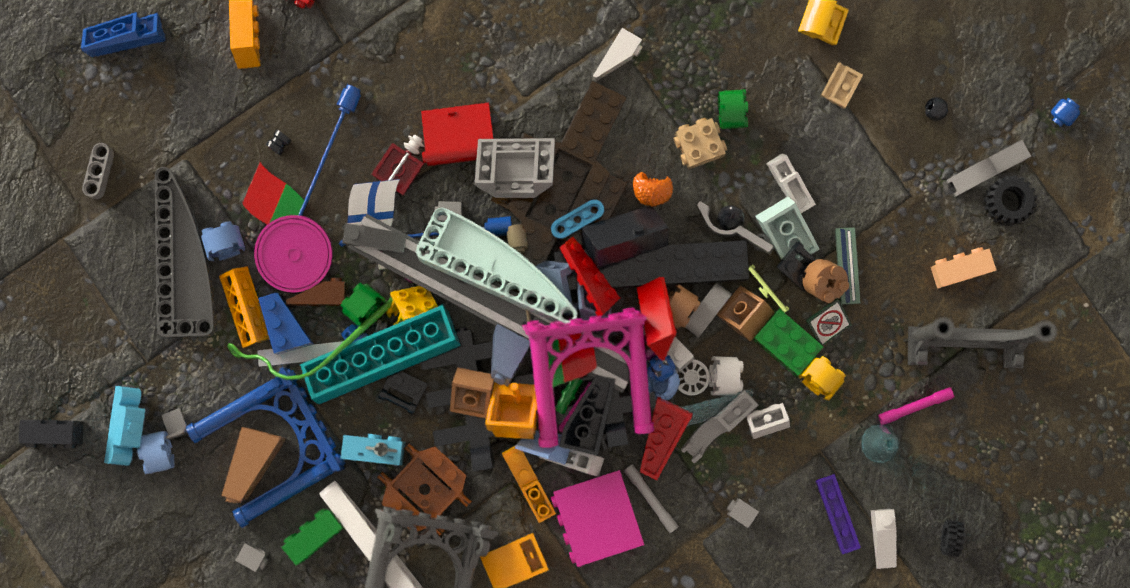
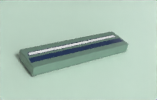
(847, 259)

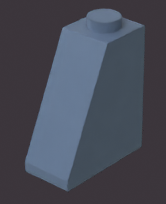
(507, 354)

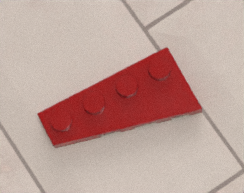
(597, 287)
(668, 428)

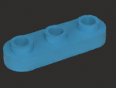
(583, 212)

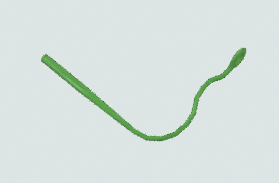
(361, 329)

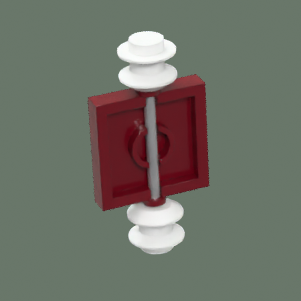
(400, 164)

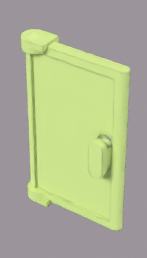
(767, 290)

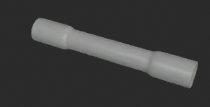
(663, 515)

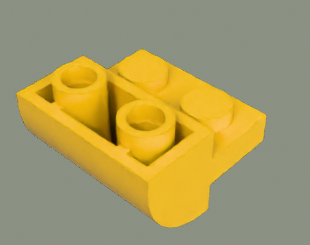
(823, 20)

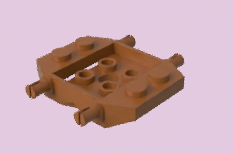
(416, 474)

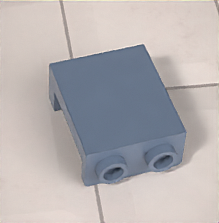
(557, 274)

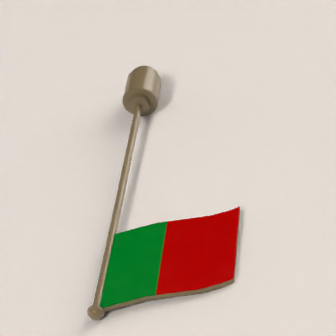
(579, 362)

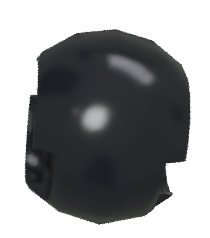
(936, 109)

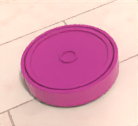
(293, 253)

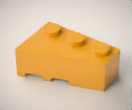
(244, 33)

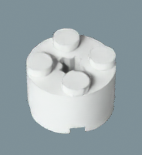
(725, 375)

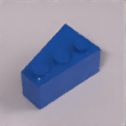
(282, 325)

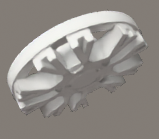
(692, 377)

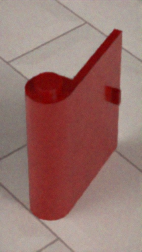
(454, 133)

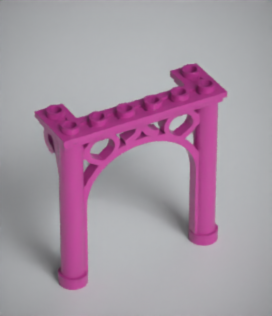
(543, 374)

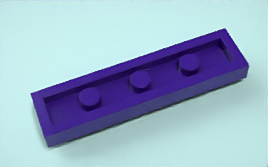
(838, 514)

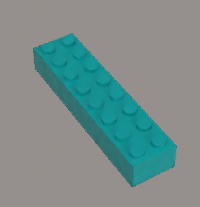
(382, 354)

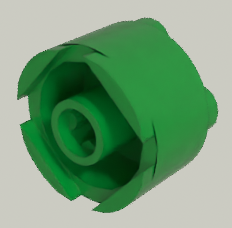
(732, 109)
(361, 303)

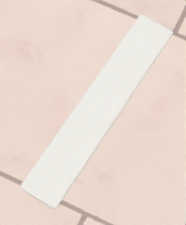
(299, 355)

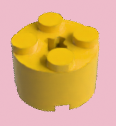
(822, 377)

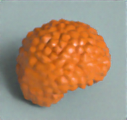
(652, 191)

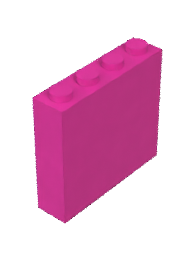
(597, 518)

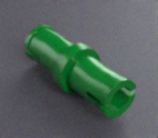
(568, 395)

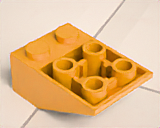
(514, 562)

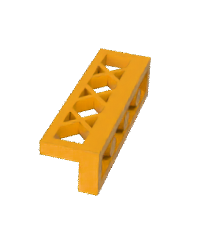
(247, 305)

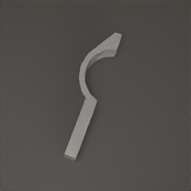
(989, 167)
(740, 231)
(718, 424)

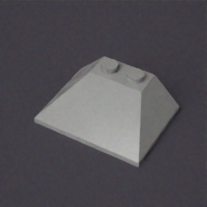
(515, 167)

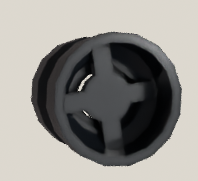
(278, 142)

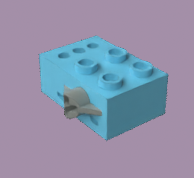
(373, 449)

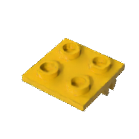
(410, 303)

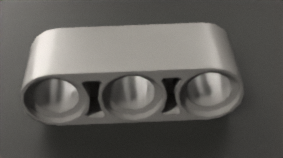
(95, 162)
(708, 309)

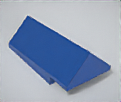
(122, 34)

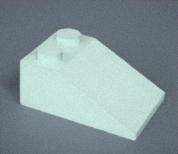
(785, 227)

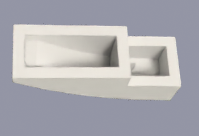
(790, 182)

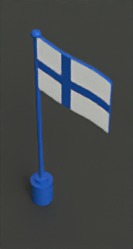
(378, 201)

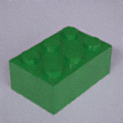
(787, 343)
(312, 536)

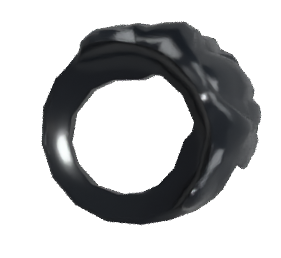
(730, 217)

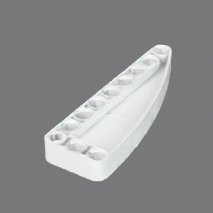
(364, 534)

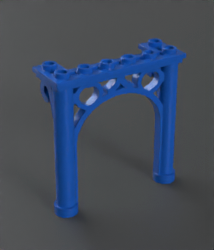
(296, 482)

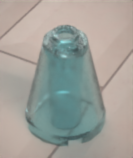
(880, 443)

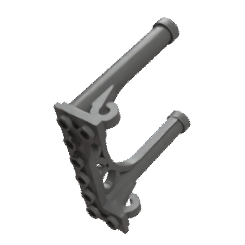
(943, 334)
(389, 531)

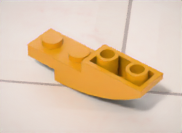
(529, 484)

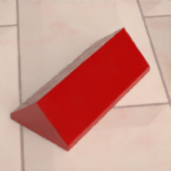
(659, 320)

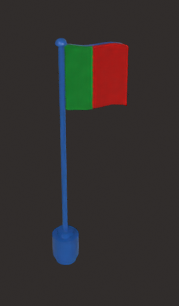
(272, 198)

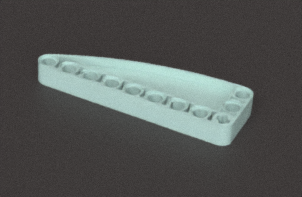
(484, 253)

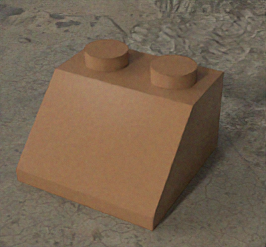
(745, 313)
(471, 392)

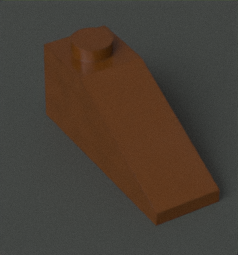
(325, 294)

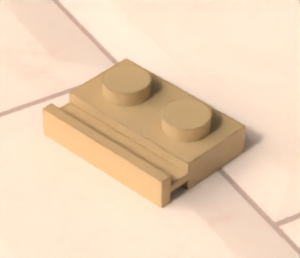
(841, 85)

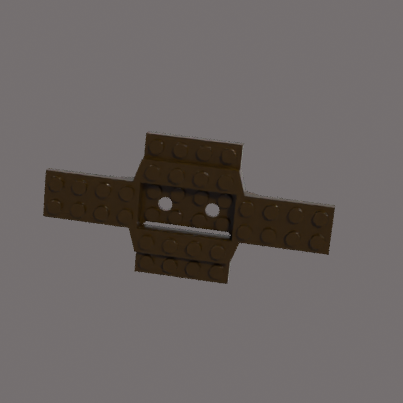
(577, 155)

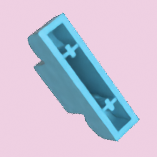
(125, 426)

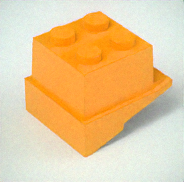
(512, 411)

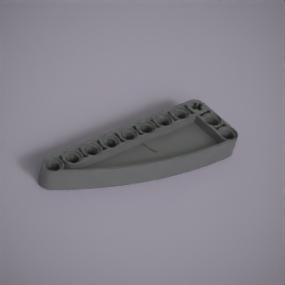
(190, 276)

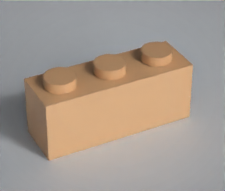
(963, 267)

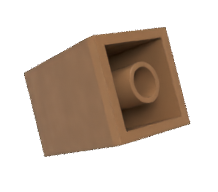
(249, 463)

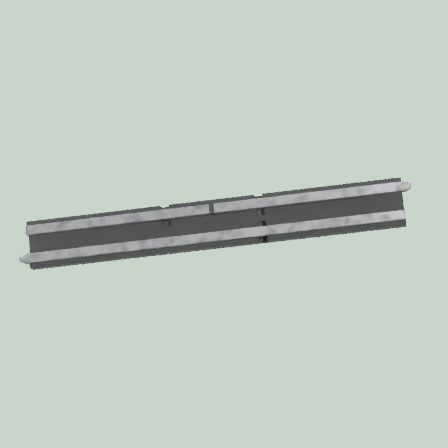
(477, 301)

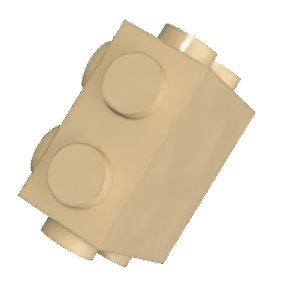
(699, 143)

